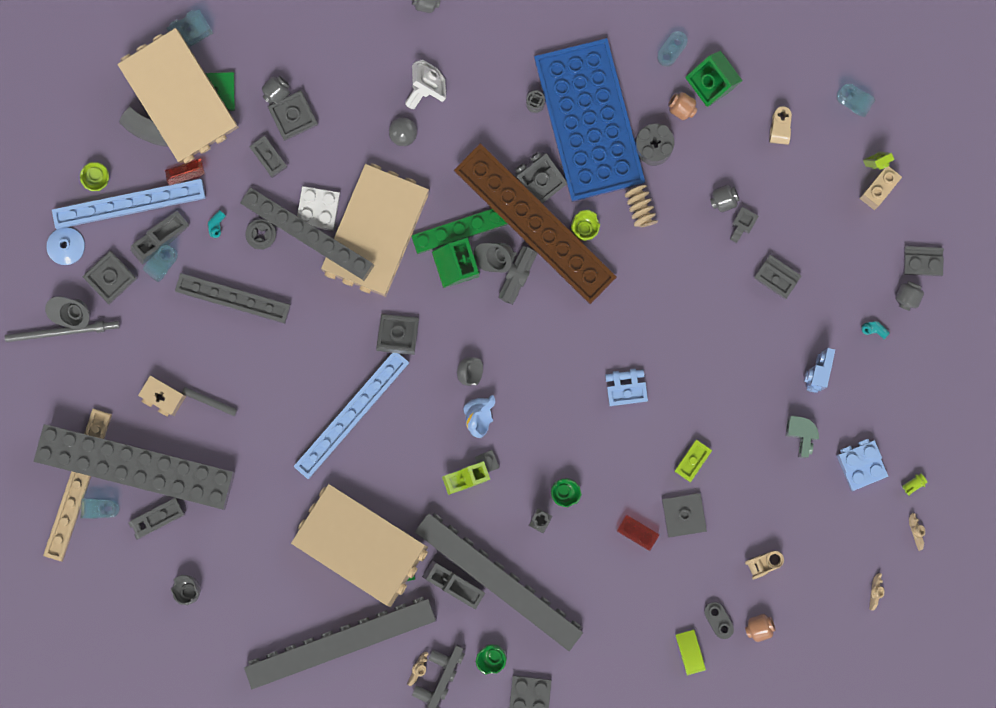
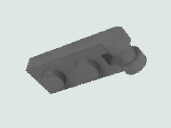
(157, 518)

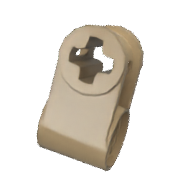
(780, 130)
(763, 564)

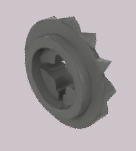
(262, 225)

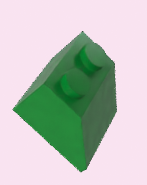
(713, 78)

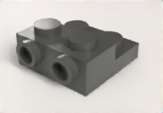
(540, 176)

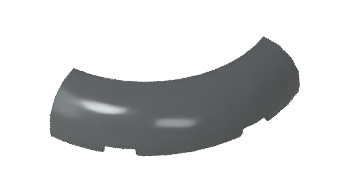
(141, 127)

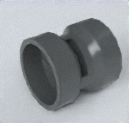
(535, 105)

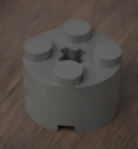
(660, 135)

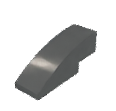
(158, 236)
(453, 585)

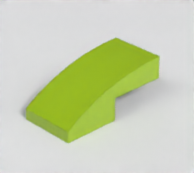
(690, 652)

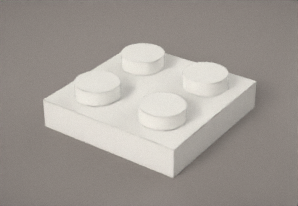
(318, 207)

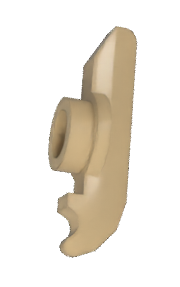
(918, 531)
(876, 591)
(418, 669)

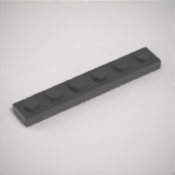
(232, 298)

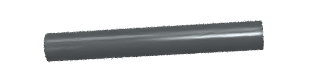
(209, 401)

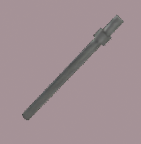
(99, 326)

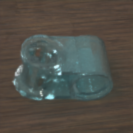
(857, 100)
(159, 265)
(96, 508)

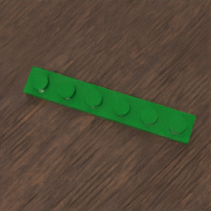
(457, 230)

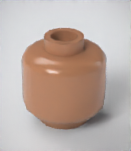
(682, 106)
(760, 628)

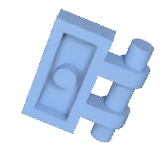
(628, 393)

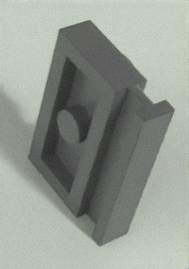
(923, 261)
(777, 277)

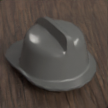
(494, 257)
(68, 312)

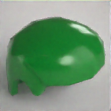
(565, 492)
(491, 659)

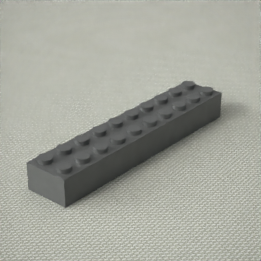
(134, 467)

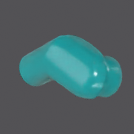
(214, 224)
(875, 327)

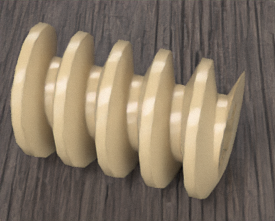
(640, 206)

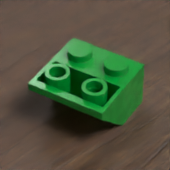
(455, 263)

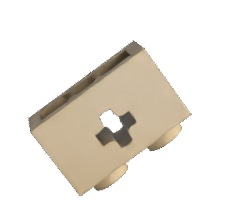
(880, 187)
(172, 401)

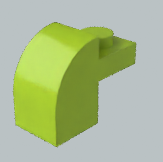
(466, 478)

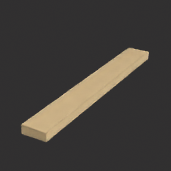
(74, 492)

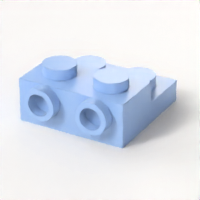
(818, 376)
(862, 464)

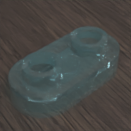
(671, 49)

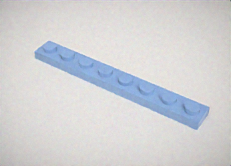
(128, 204)
(351, 415)

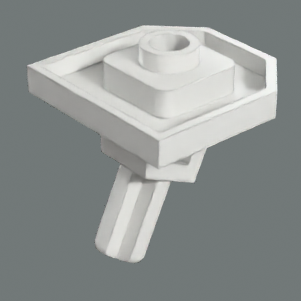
(426, 81)

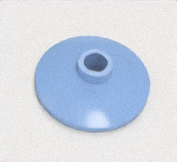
(74, 249)

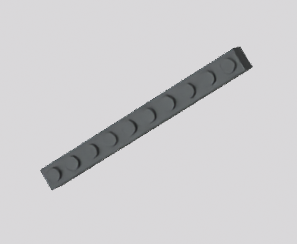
(500, 583)
(339, 644)

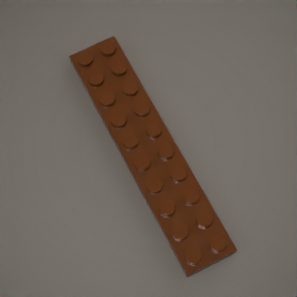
(535, 223)

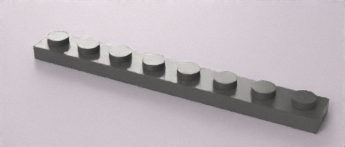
(307, 234)

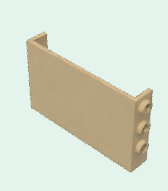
(178, 95)
(378, 226)
(359, 545)

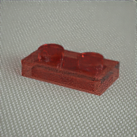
(185, 172)
(638, 532)

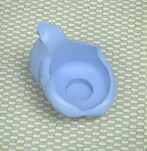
(479, 415)

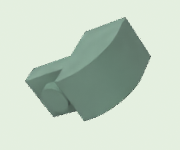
(804, 429)

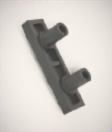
(449, 663)

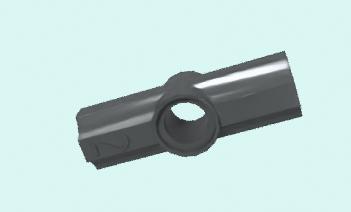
(517, 275)
(540, 520)

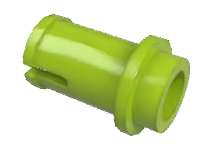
(914, 484)

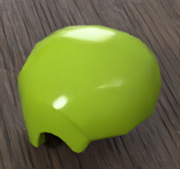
(94, 176)
(585, 225)

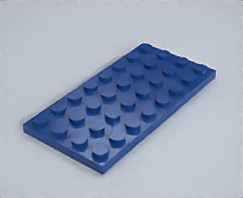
(589, 120)

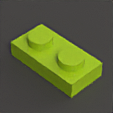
(879, 160)
(693, 461)

